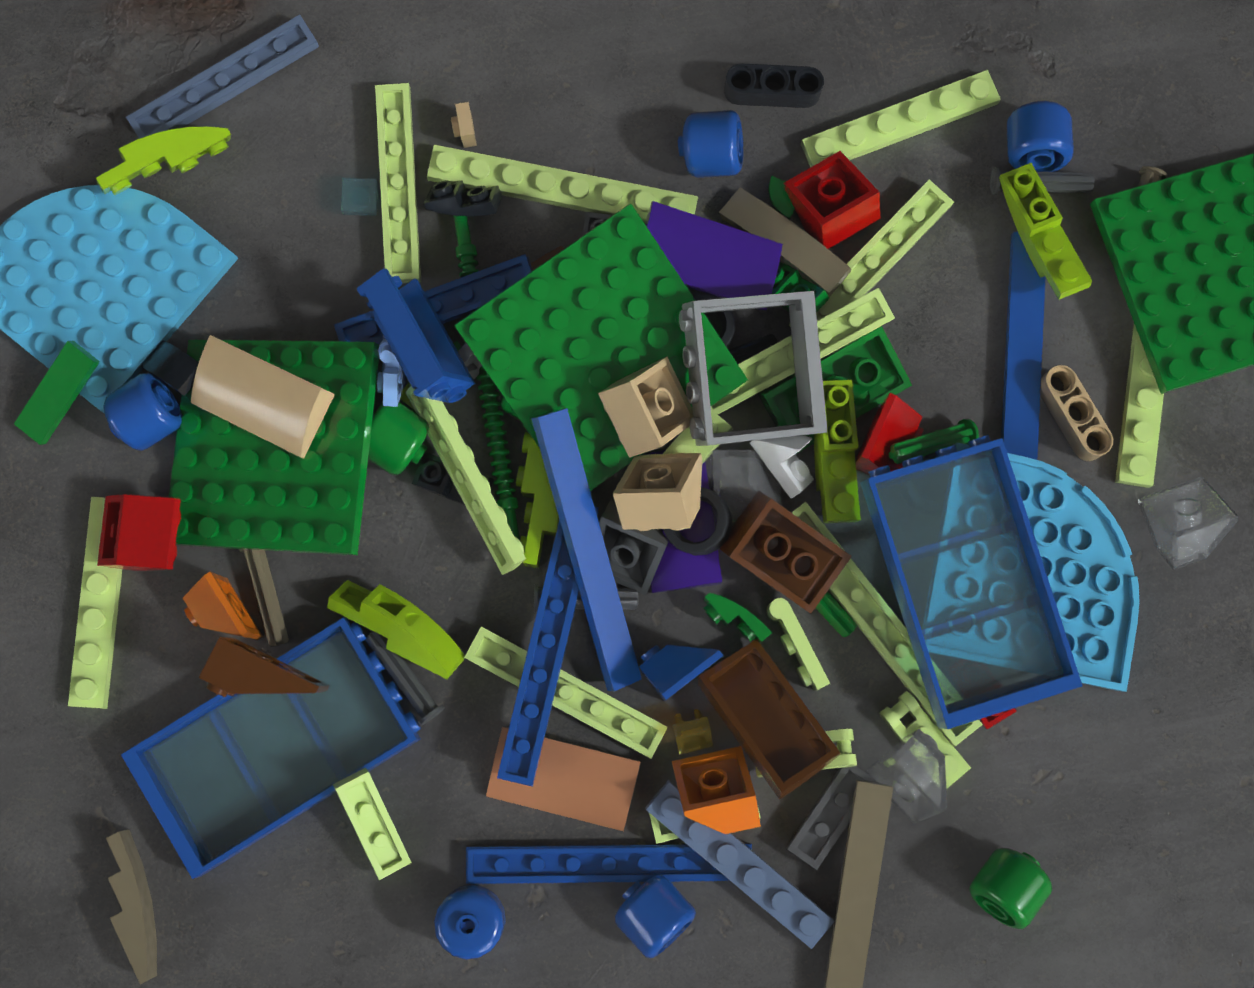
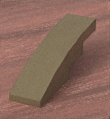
(799, 249)
(136, 922)

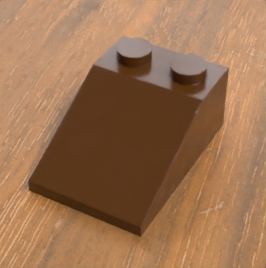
(785, 552)
(246, 670)

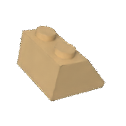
(647, 407)
(660, 492)

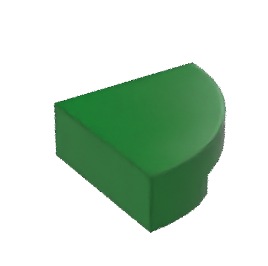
(780, 198)

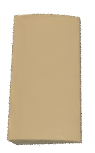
(259, 396)

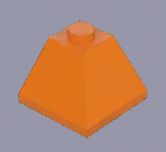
(218, 608)
(718, 790)

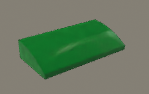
(866, 361)

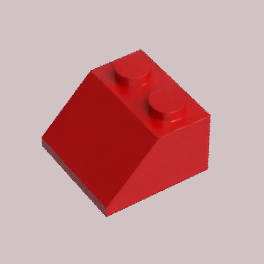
(833, 200)
(892, 423)

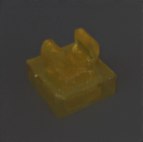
(692, 734)

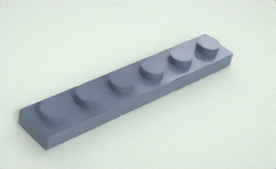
(225, 79)
(743, 869)

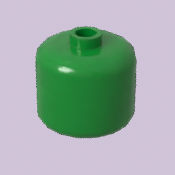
(397, 438)
(1011, 887)

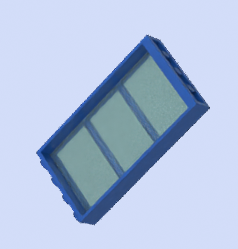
(970, 582)
(266, 758)

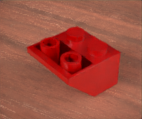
(139, 532)

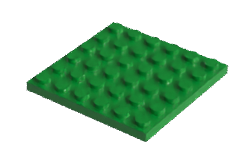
(1187, 269)
(585, 324)
(262, 497)

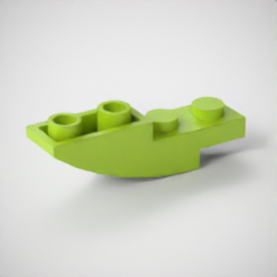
(175, 147)
(1041, 233)
(836, 455)
(542, 512)
(407, 627)

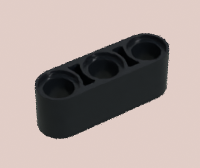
(787, 76)

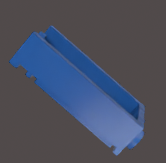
(417, 338)

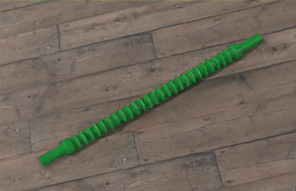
(466, 253)

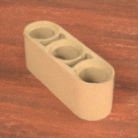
(1091, 420)

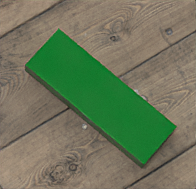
(56, 392)

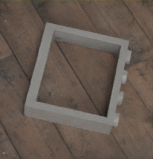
(806, 363)

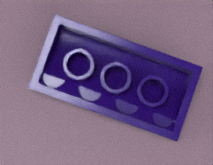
(713, 254)
(683, 570)

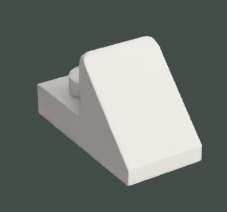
(781, 460)

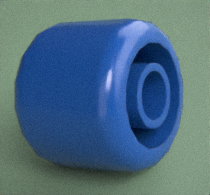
(1040, 136)
(712, 144)
(142, 412)
(654, 915)
(485, 917)

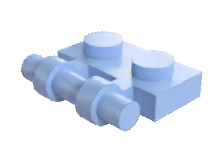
(392, 378)

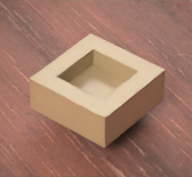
(463, 125)

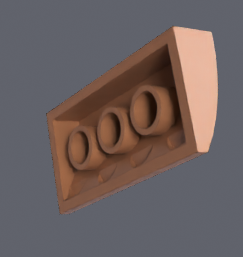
(572, 783)

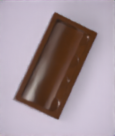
(768, 718)

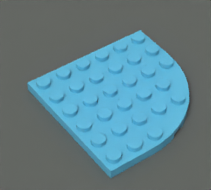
(104, 275)
(1085, 568)

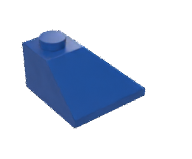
(675, 666)

